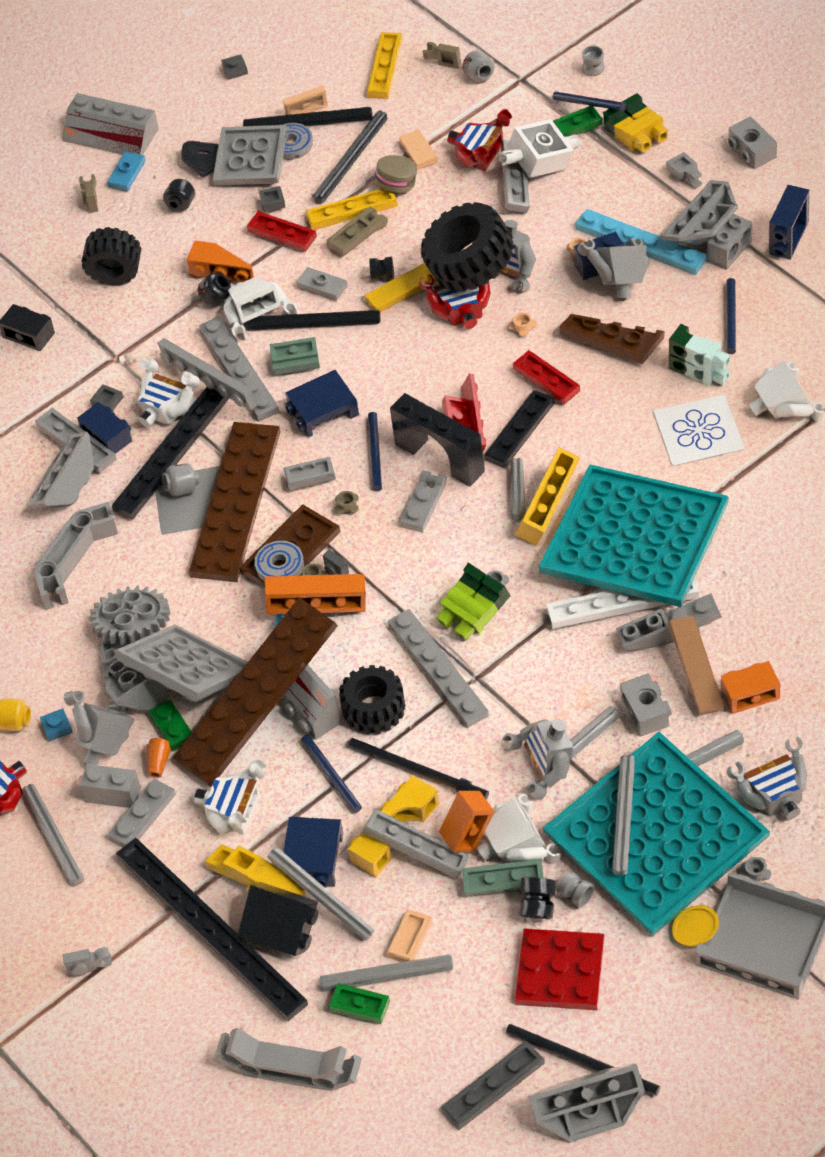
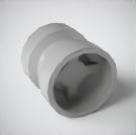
(593, 60)
(575, 889)

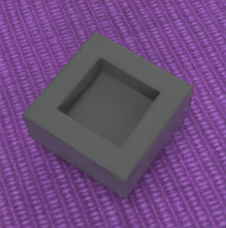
(234, 66)
(272, 199)
(107, 396)
(334, 564)

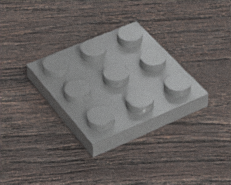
(250, 155)

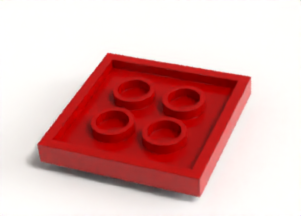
(560, 969)

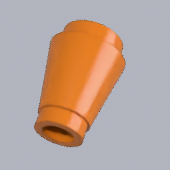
(157, 755)

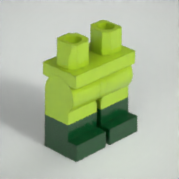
(472, 602)

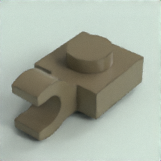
(445, 54)
(89, 195)

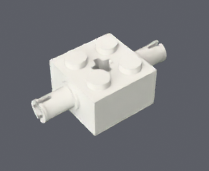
(539, 148)

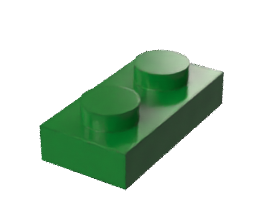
(579, 121)
(170, 724)
(359, 1003)

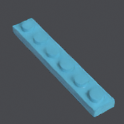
(657, 249)

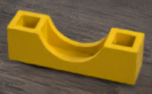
(412, 802)

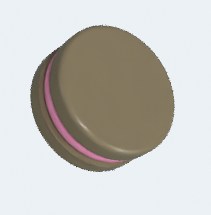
(395, 173)

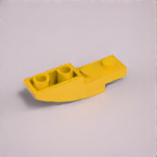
(249, 869)

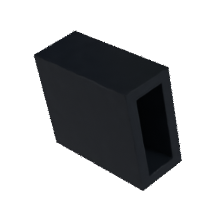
(278, 919)

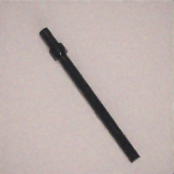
(458, 784)
(570, 1054)

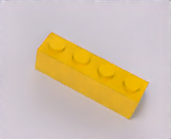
(547, 496)

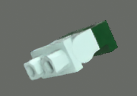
(698, 357)

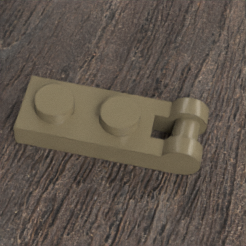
(357, 231)

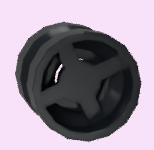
(381, 268)

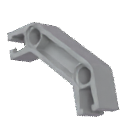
(69, 548)
(287, 1063)

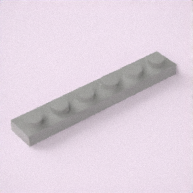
(238, 366)
(207, 374)
(438, 668)

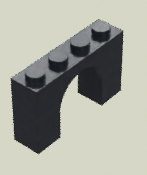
(415, 421)

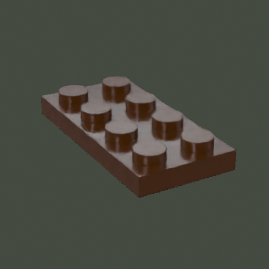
(303, 528)

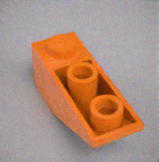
(211, 258)

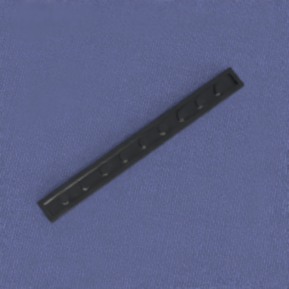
(212, 929)

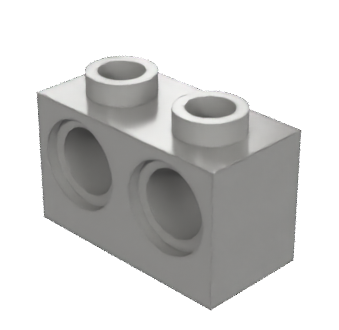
(729, 241)

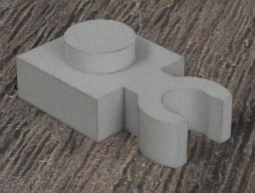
(84, 961)

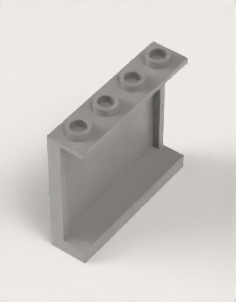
(765, 936)

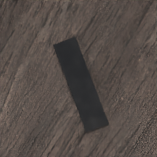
(519, 429)

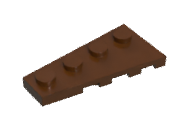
(612, 337)

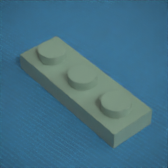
(499, 877)

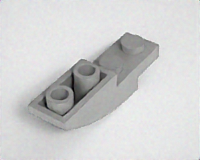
(653, 628)

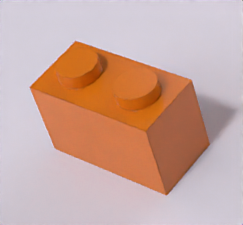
(750, 687)
(466, 821)

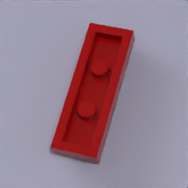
(281, 231)
(546, 377)

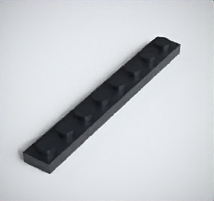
(169, 453)

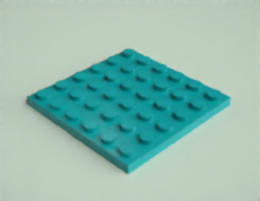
(634, 535)
(680, 840)

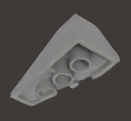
(127, 685)

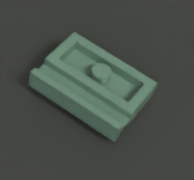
(294, 356)

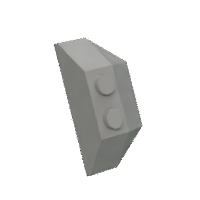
(703, 215)
(65, 474)
(589, 1102)

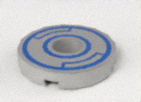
(303, 140)
(279, 551)

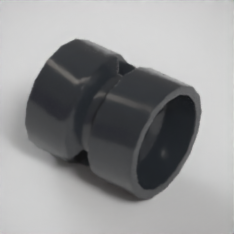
(537, 898)

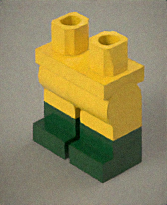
(635, 125)

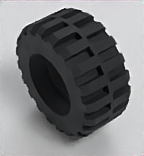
(477, 263)

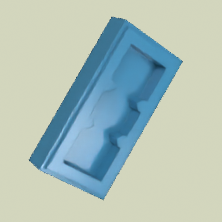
(126, 171)

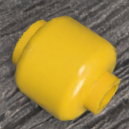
(14, 714)

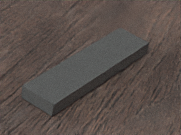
(492, 1085)

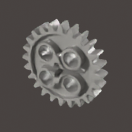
(129, 615)

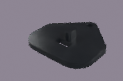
(199, 161)

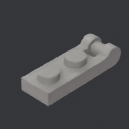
(423, 501)

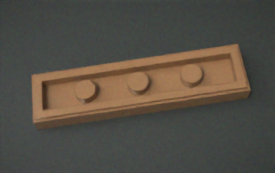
(696, 665)

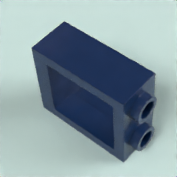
(789, 222)

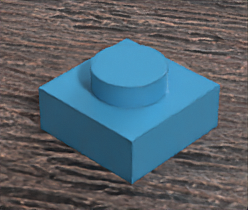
(56, 724)

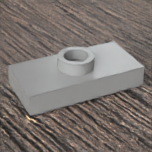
(322, 283)
(309, 473)

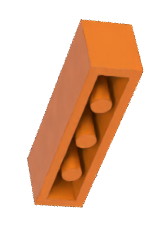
(322, 592)

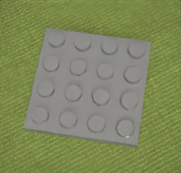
(182, 662)

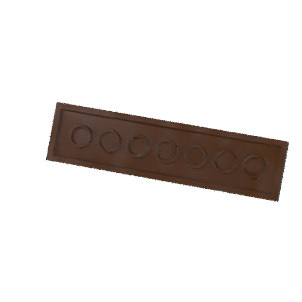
(234, 502)
(255, 691)

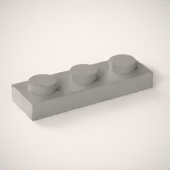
(142, 813)

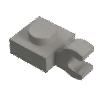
(685, 166)

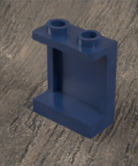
(320, 401)
(314, 846)

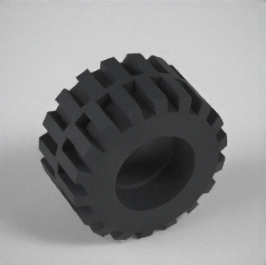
(111, 256)
(369, 683)

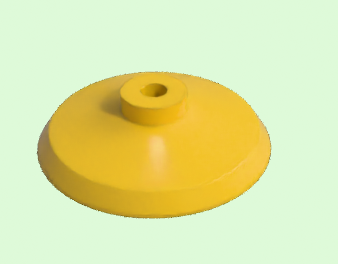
(695, 925)

